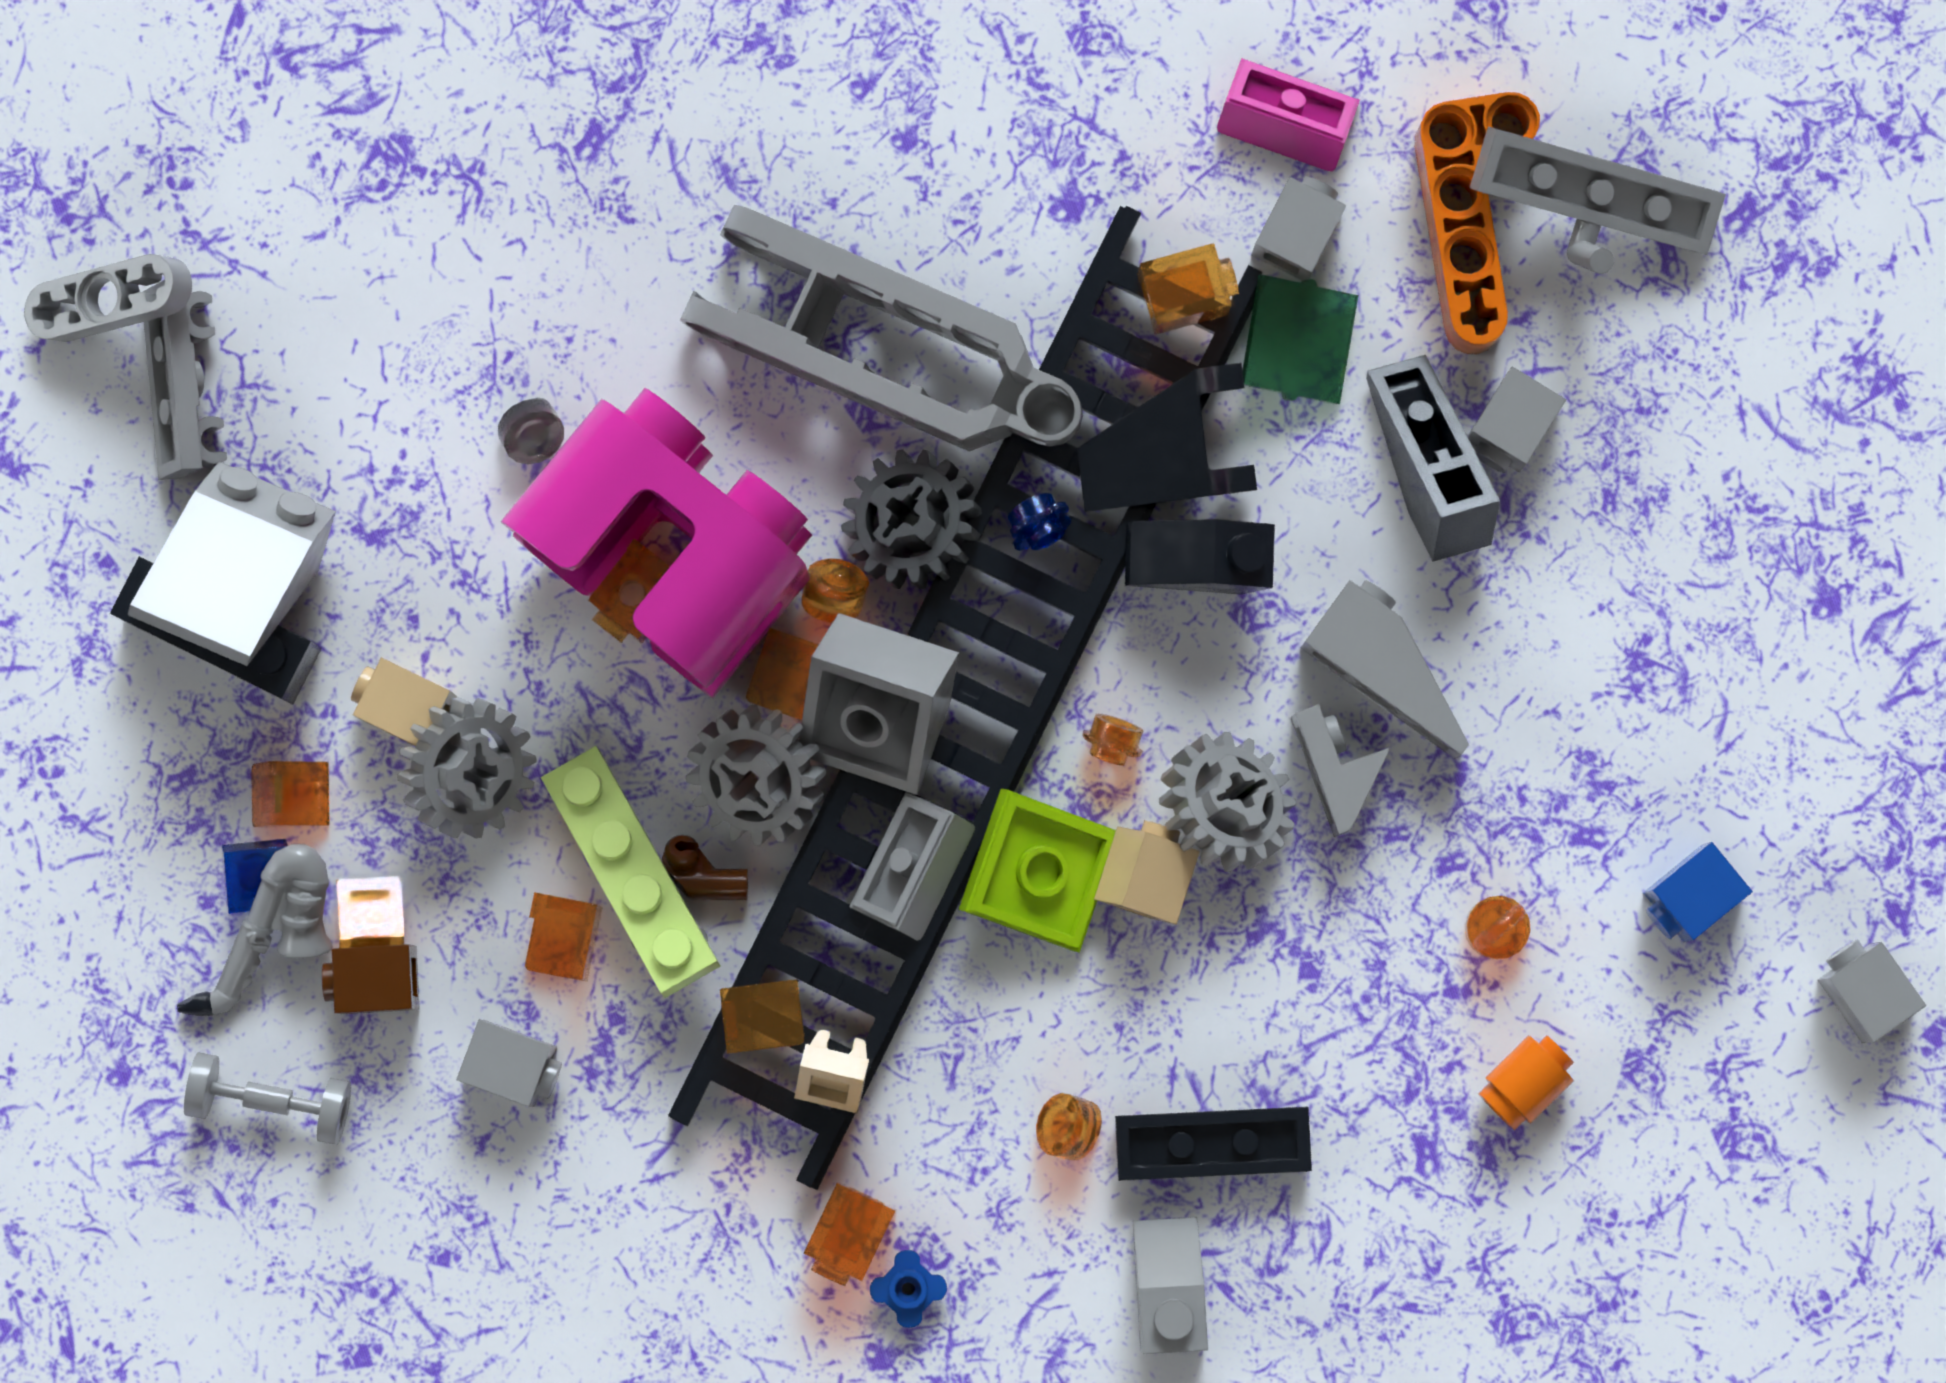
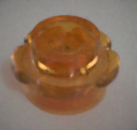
(1113, 739)

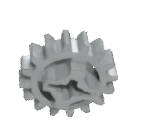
(459, 760)
(786, 779)
(1227, 801)

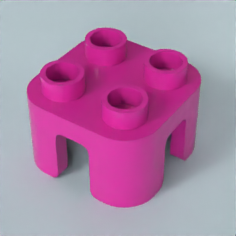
(644, 469)

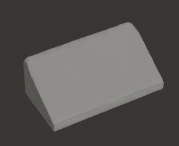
(913, 866)

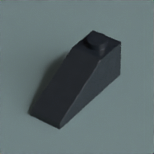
(1433, 459)

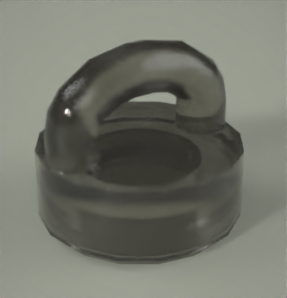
(531, 431)

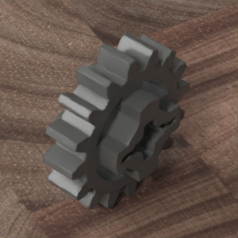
(894, 541)

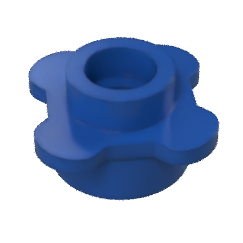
(908, 1307)

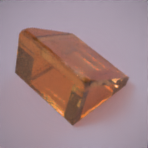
(290, 794)

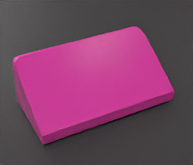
(1287, 115)

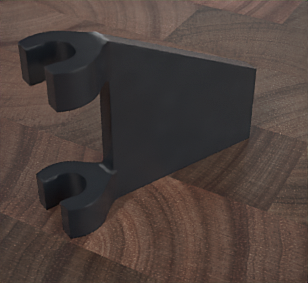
(1161, 449)

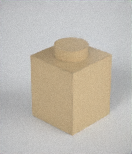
(397, 699)
(1147, 872)

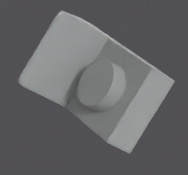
(1339, 786)

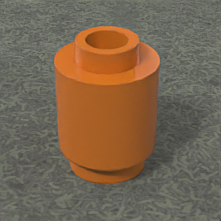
(1527, 1081)

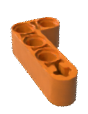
(1468, 227)

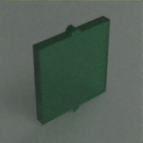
(1299, 339)

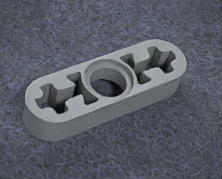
(131, 304)

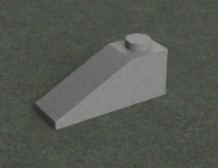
(1379, 657)

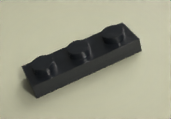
(1213, 1143)

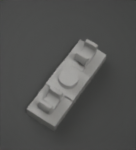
(175, 391)

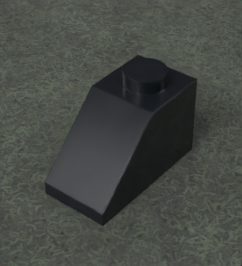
(1200, 555)

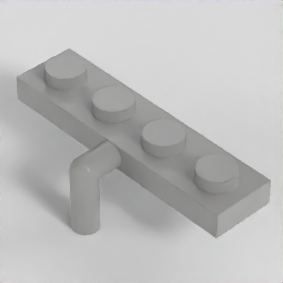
(1596, 195)

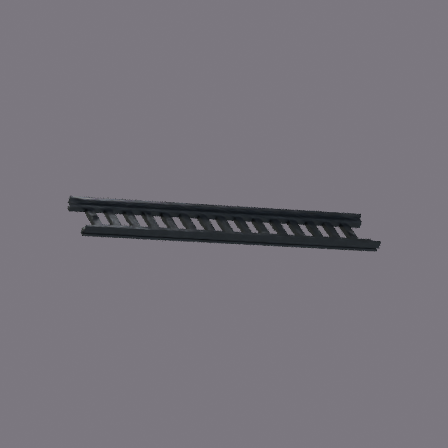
(1027, 721)

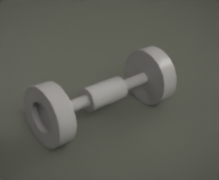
(203, 1086)

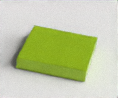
(1038, 870)

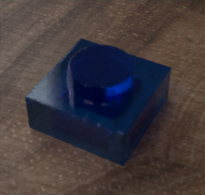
(243, 869)

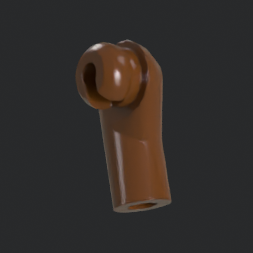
(698, 877)

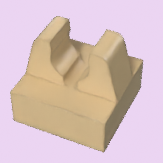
(832, 1076)

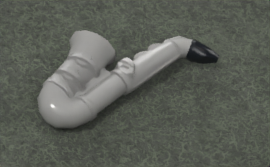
(288, 901)

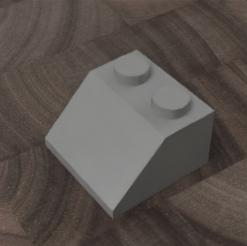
(877, 702)

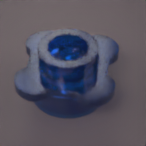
(1038, 522)

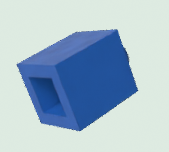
(1695, 894)

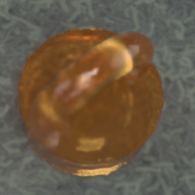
(834, 589)
(1497, 927)
(1068, 1126)

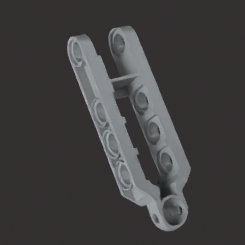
(1023, 404)

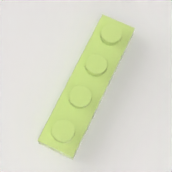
(630, 872)

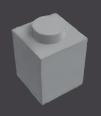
(1299, 227)
(1514, 421)
(1870, 990)
(509, 1064)

